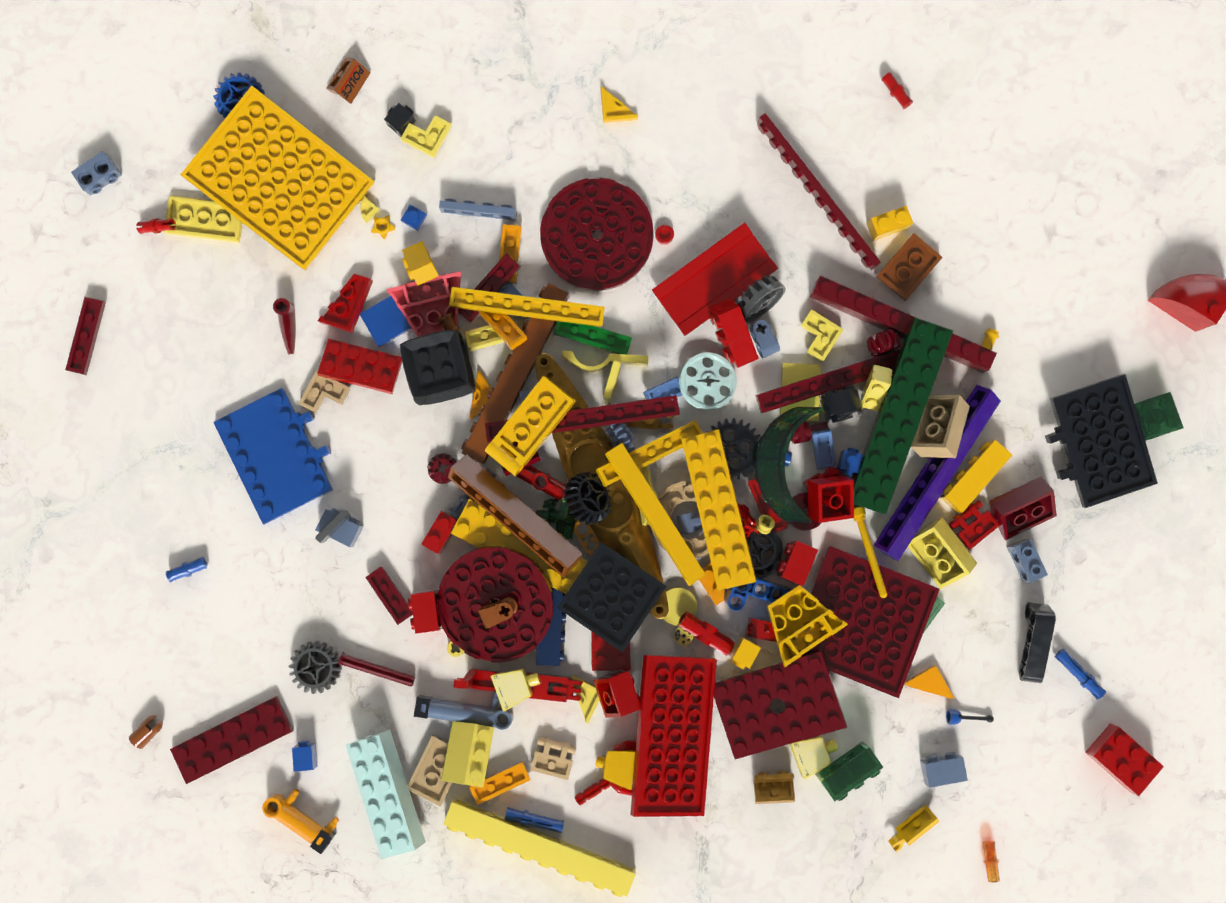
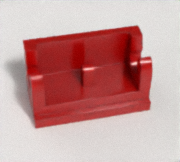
(760, 629)

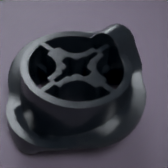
(776, 543)

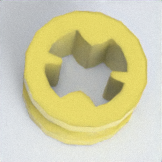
(767, 520)

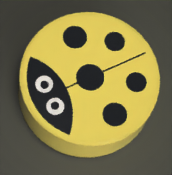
(682, 637)

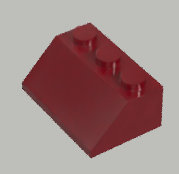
(1024, 507)

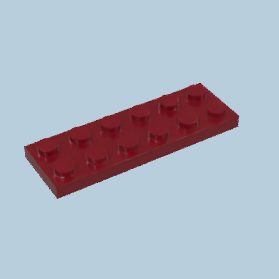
(231, 740)

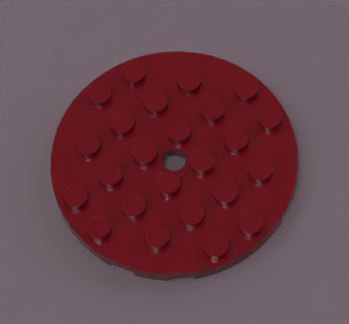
(590, 207)
(495, 575)

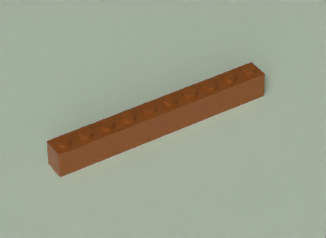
(513, 378)

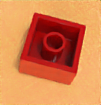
(830, 499)
(796, 562)
(424, 612)
(617, 694)

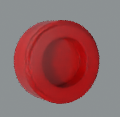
(664, 234)

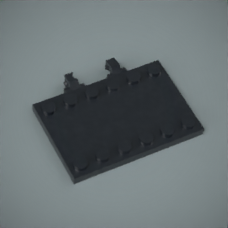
(1102, 441)

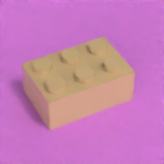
(941, 426)

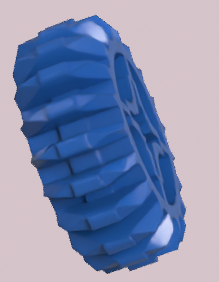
(226, 104)

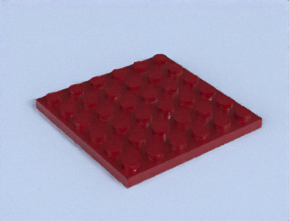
(880, 631)

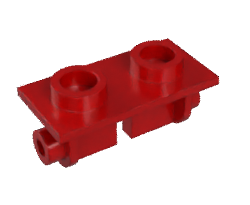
(748, 522)

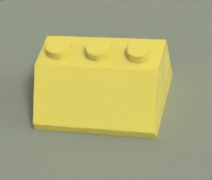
(942, 553)
(467, 754)

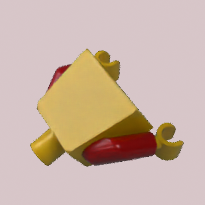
(619, 766)

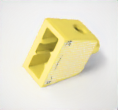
(514, 686)
(812, 754)

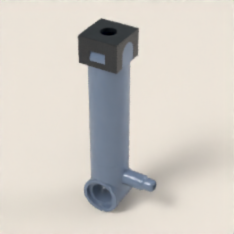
(430, 707)

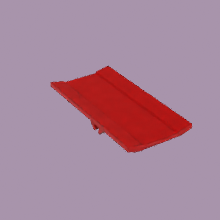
(714, 277)

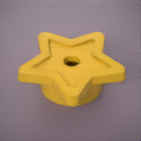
(378, 222)

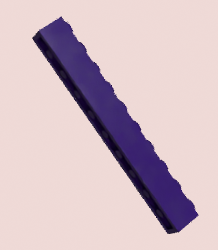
(934, 479)

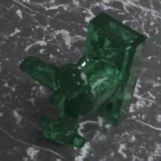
(564, 521)

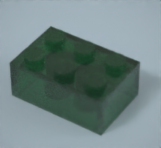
(849, 771)

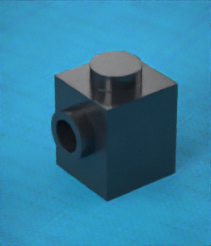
(399, 118)

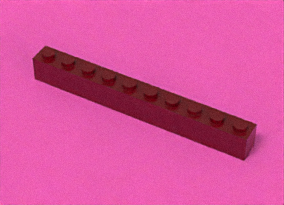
(888, 318)

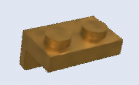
(774, 788)

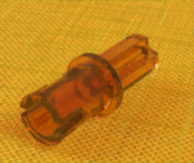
(991, 861)

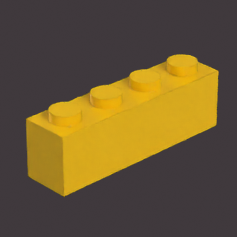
(975, 476)

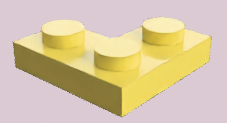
(429, 140)
(825, 332)

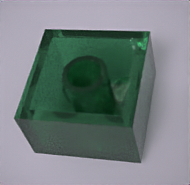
(1158, 416)

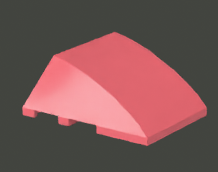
(426, 302)

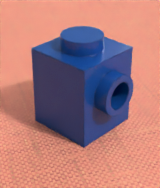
(849, 462)

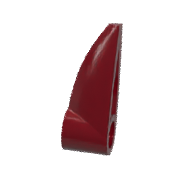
(287, 323)

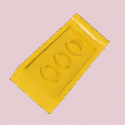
(530, 425)

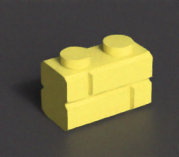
(876, 387)

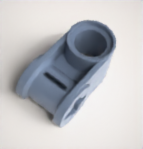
(765, 341)

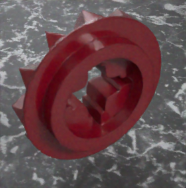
(433, 465)

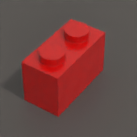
(439, 533)

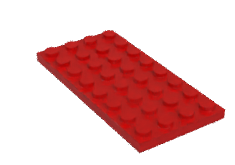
(673, 736)

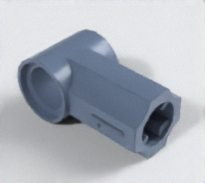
(689, 522)

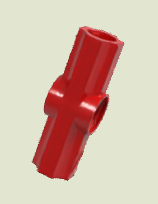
(552, 487)
(706, 633)

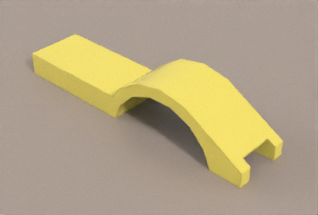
(636, 360)

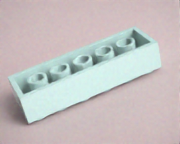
(385, 794)

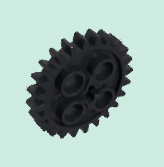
(741, 434)

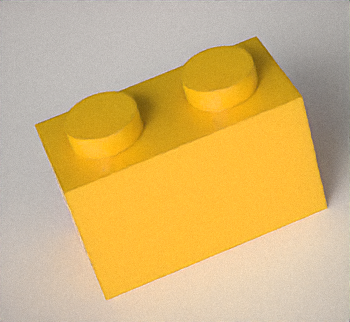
(889, 223)
(419, 263)
(744, 653)

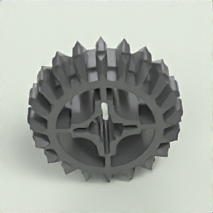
(313, 659)

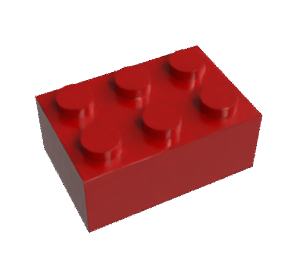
(733, 333)
(1124, 759)

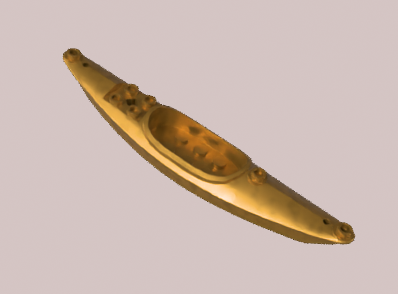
(585, 452)

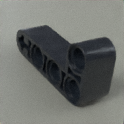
(1037, 642)

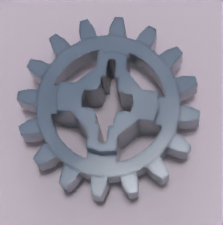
(621, 434)

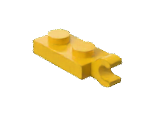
(913, 828)

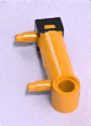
(299, 822)

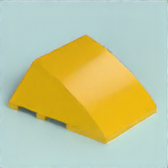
(801, 623)

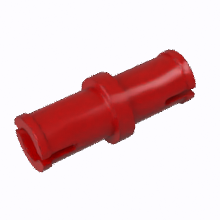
(896, 90)
(156, 225)

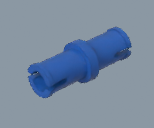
(186, 569)

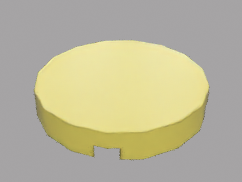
(679, 602)

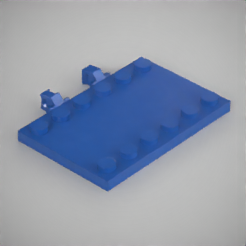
(274, 455)

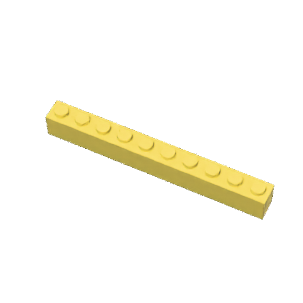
(540, 847)

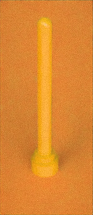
(859, 516)

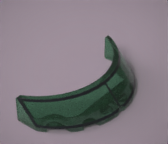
(770, 463)

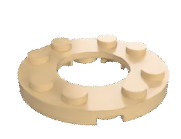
(674, 496)

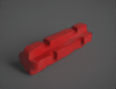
(591, 791)

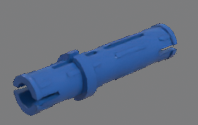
(1086, 681)
(534, 820)

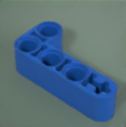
(743, 591)

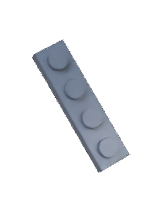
(471, 209)

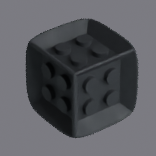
(437, 367)

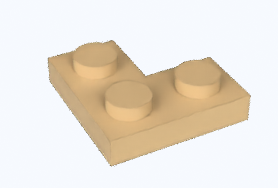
(319, 389)

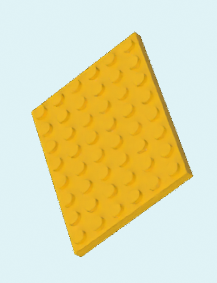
(277, 178)

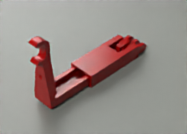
(482, 680)

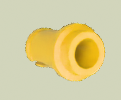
(990, 338)

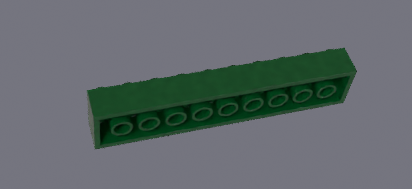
(900, 414)

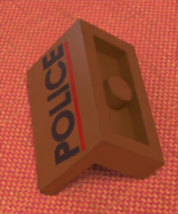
(348, 79)

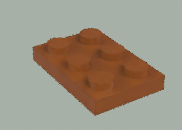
(909, 267)

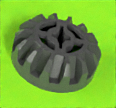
(760, 297)

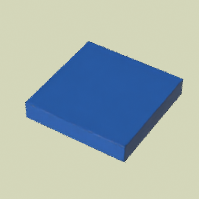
(385, 321)

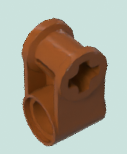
(495, 612)

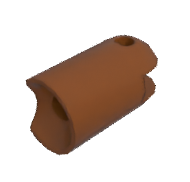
(144, 733)

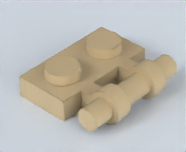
(552, 764)

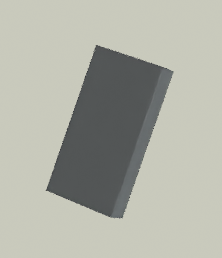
(332, 526)

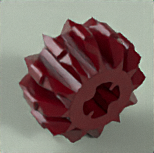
(883, 342)

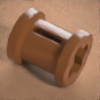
(447, 322)

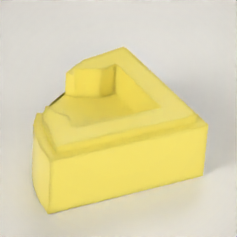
(368, 209)

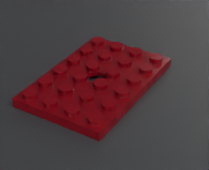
(808, 699)

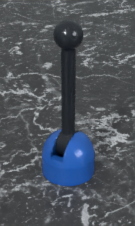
(954, 717)

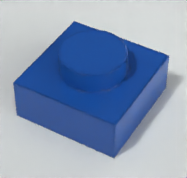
(413, 217)

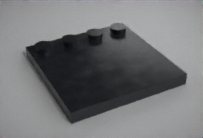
(611, 597)

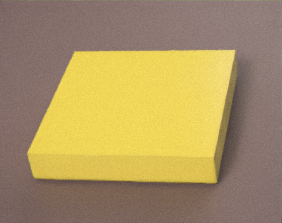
(612, 380)

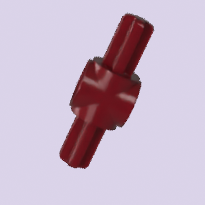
(804, 433)

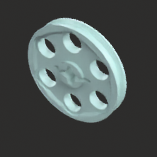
(701, 374)

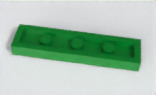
(594, 337)

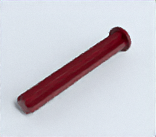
(376, 670)

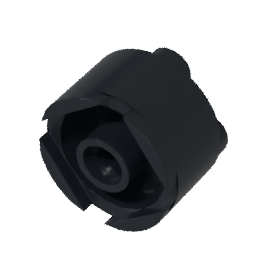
(841, 404)

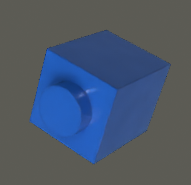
(304, 756)

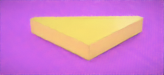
(589, 697)

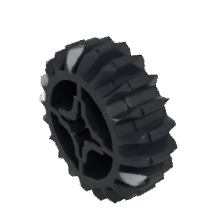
(596, 506)

